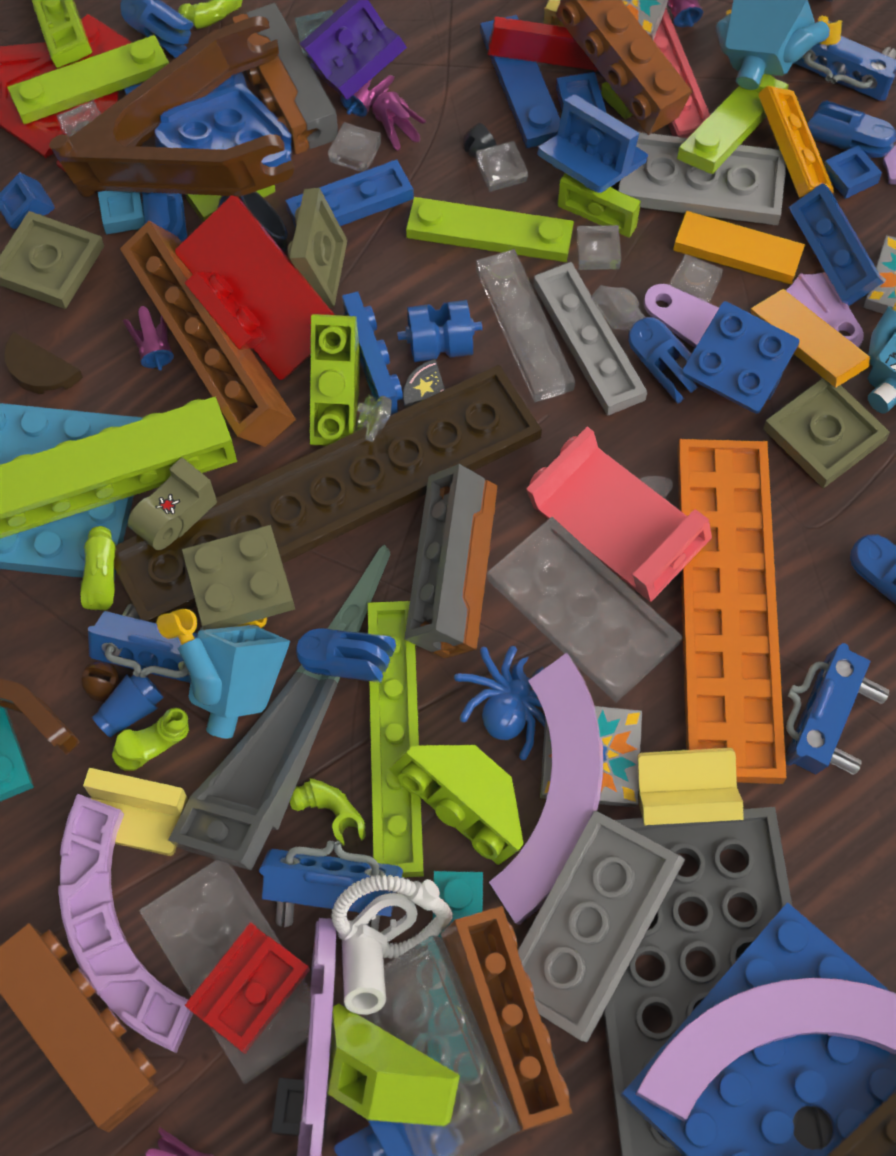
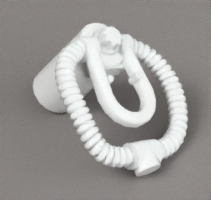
(365, 946)

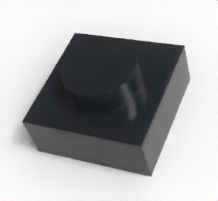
(290, 1106)

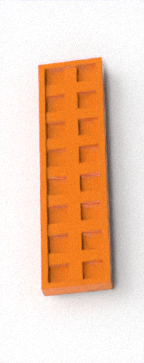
(732, 609)

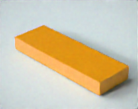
(794, 139)
(738, 247)
(819, 344)

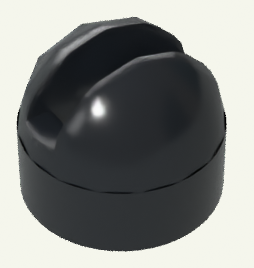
(477, 139)

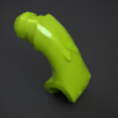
(208, 13)
(98, 574)
(138, 747)
(321, 795)

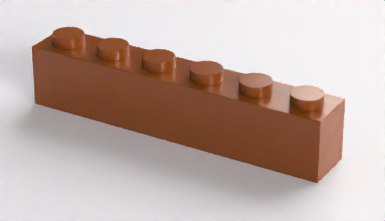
(230, 374)

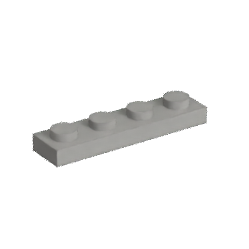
(589, 338)

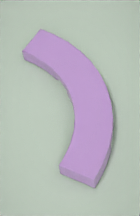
(571, 794)
(96, 932)
(760, 1018)
(318, 1040)

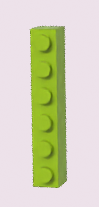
(111, 465)

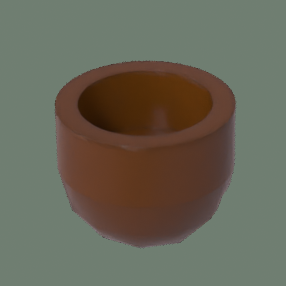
(98, 688)

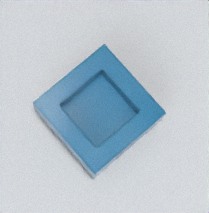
(121, 211)

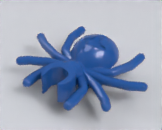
(509, 700)

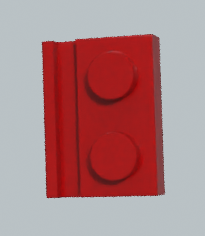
(247, 988)

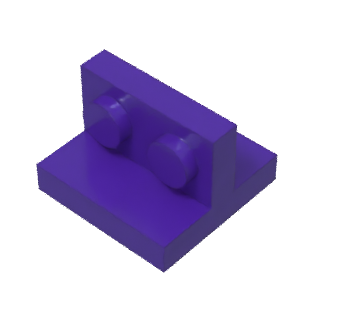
(351, 47)

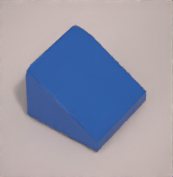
(21, 196)

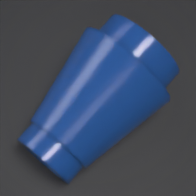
(127, 704)

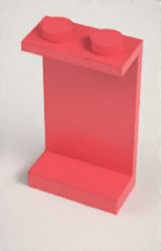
(617, 516)

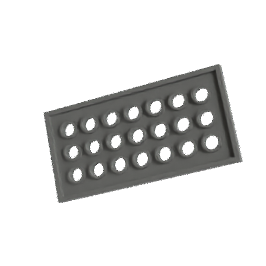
(670, 940)

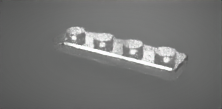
(525, 325)

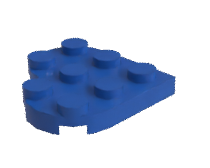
(221, 123)

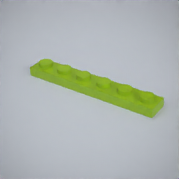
(393, 731)

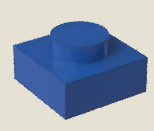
(852, 171)

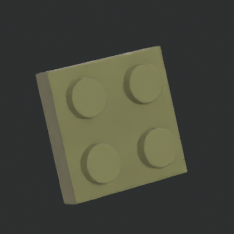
(318, 245)
(48, 259)
(826, 431)
(238, 579)

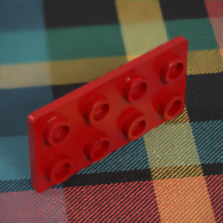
(251, 287)

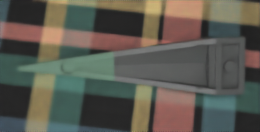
(254, 783)

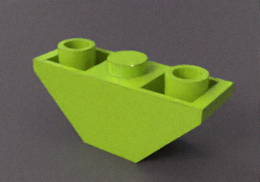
(333, 377)
(466, 794)
(385, 1075)

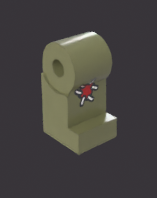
(173, 506)

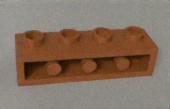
(627, 59)
(507, 1016)
(72, 1030)

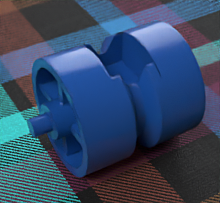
(440, 330)

